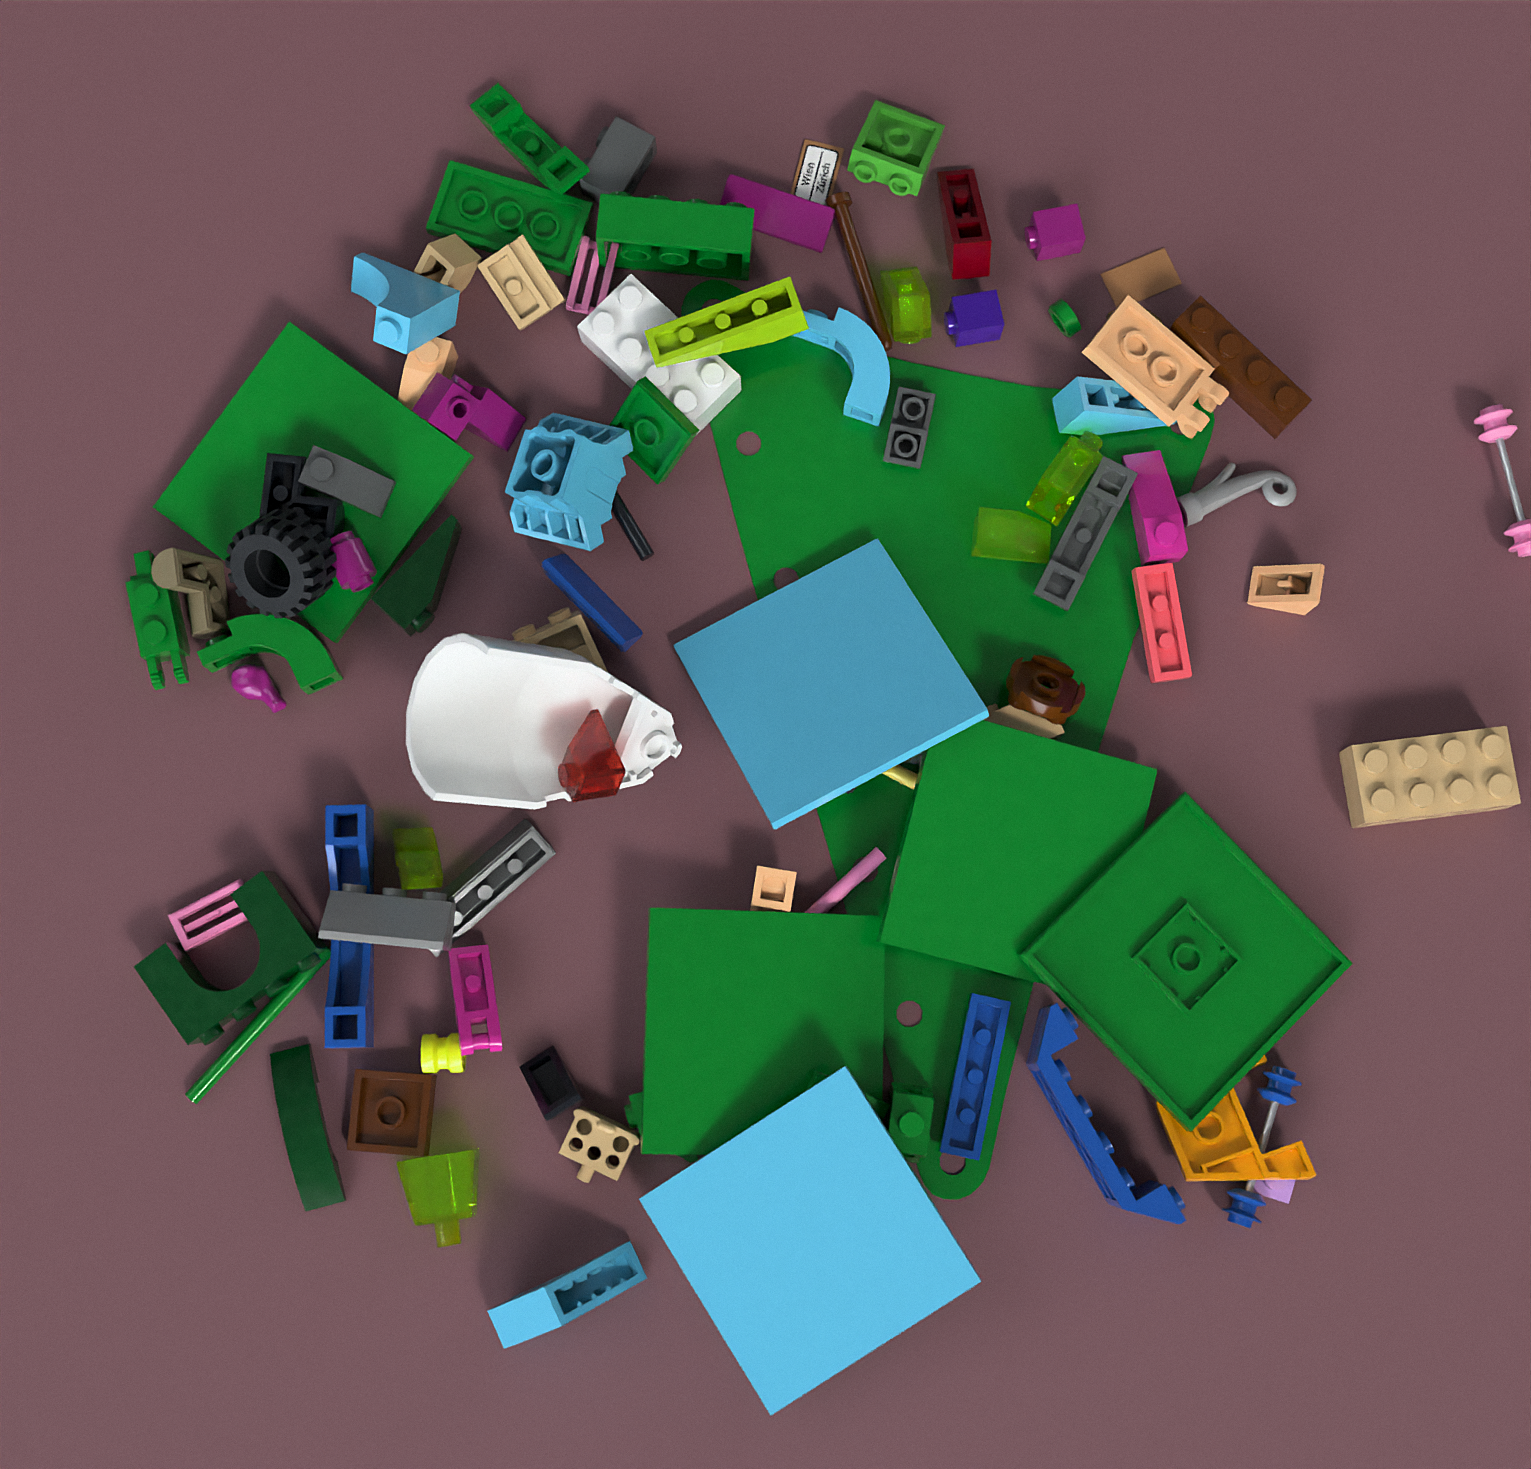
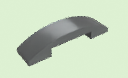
(1085, 533)

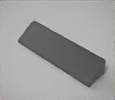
(495, 876)

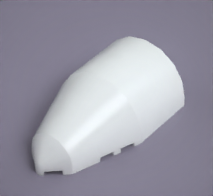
(499, 713)

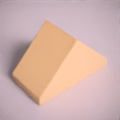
(1286, 587)

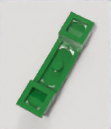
(527, 142)

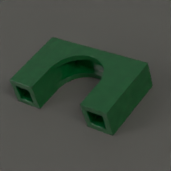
(286, 946)

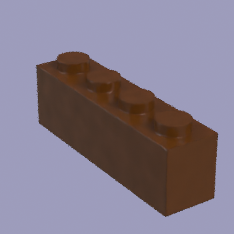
(1241, 368)

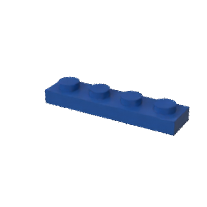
(974, 1076)

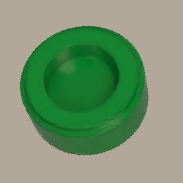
(1064, 318)

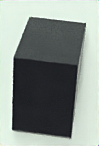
(551, 1083)

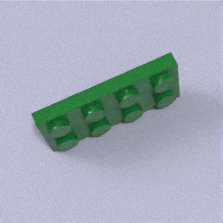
(496, 210)

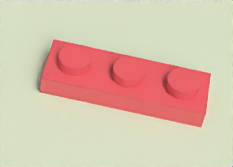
(1161, 623)

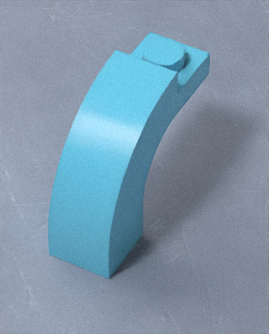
(863, 354)

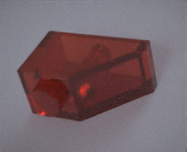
(591, 762)

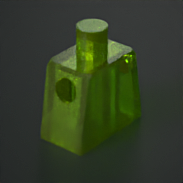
(1066, 477)
(442, 1191)

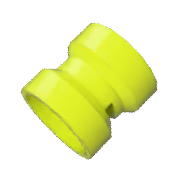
(441, 1054)

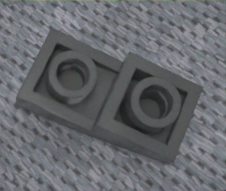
(909, 427)

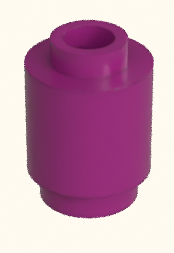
(353, 562)

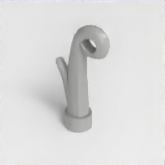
(1224, 490)

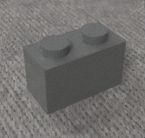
(619, 160)

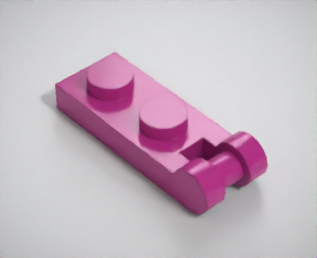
(474, 998)

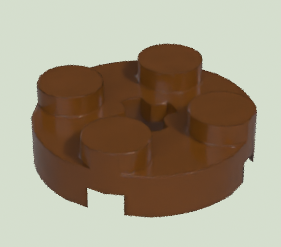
(1053, 703)

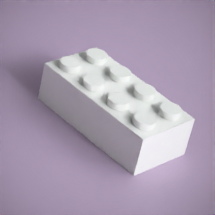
(618, 339)

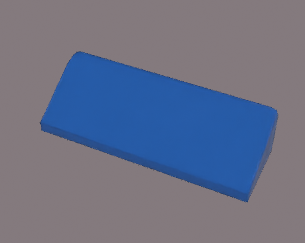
(592, 601)

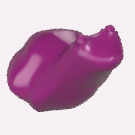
(256, 684)

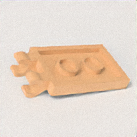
(1156, 367)

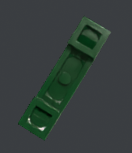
(305, 1128)

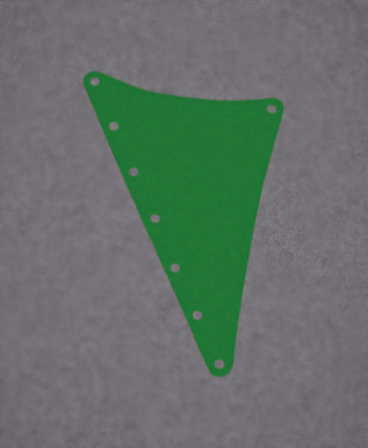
(826, 492)

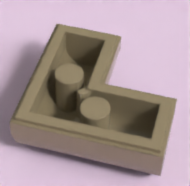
(205, 587)

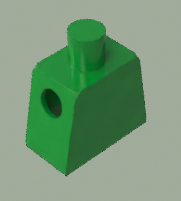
(910, 1119)

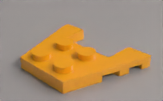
(1226, 1149)

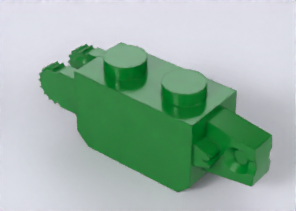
(157, 623)

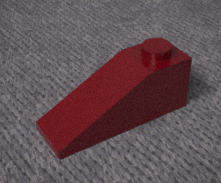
(964, 224)

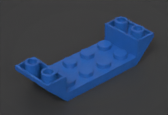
(1053, 1032)

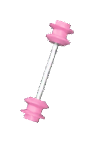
(1497, 430)

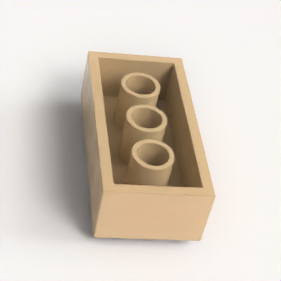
(1429, 777)

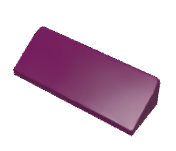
(782, 213)

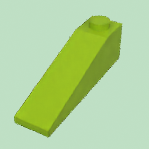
(730, 325)

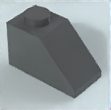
(346, 481)

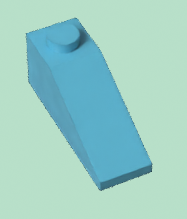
(1100, 408)

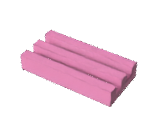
(585, 307)
(182, 931)

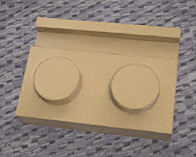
(521, 282)

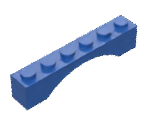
(351, 973)

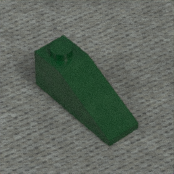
(418, 584)

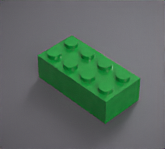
(676, 235)

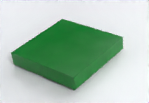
(656, 429)

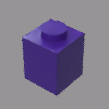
(974, 318)

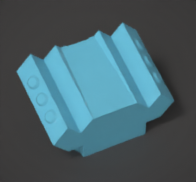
(567, 479)

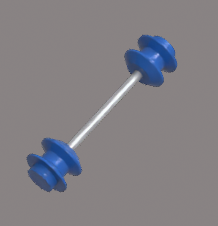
(1278, 1092)

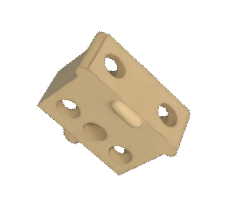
(603, 1133)

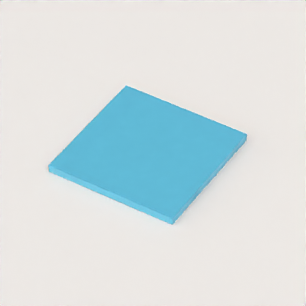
(829, 683)
(809, 1240)

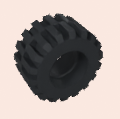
(260, 575)

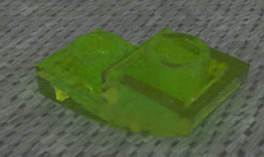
(417, 858)

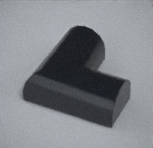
(285, 492)

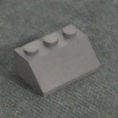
(389, 918)

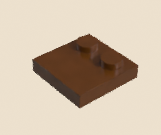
(391, 1112)

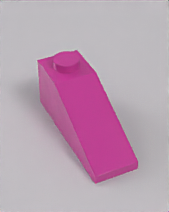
(1155, 510)

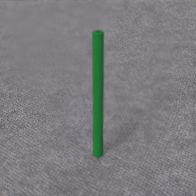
(252, 1031)

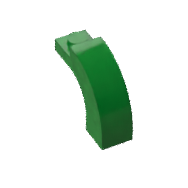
(259, 633)

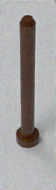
(840, 202)

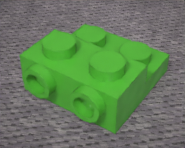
(895, 149)

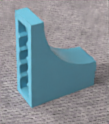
(408, 305)
(567, 1296)

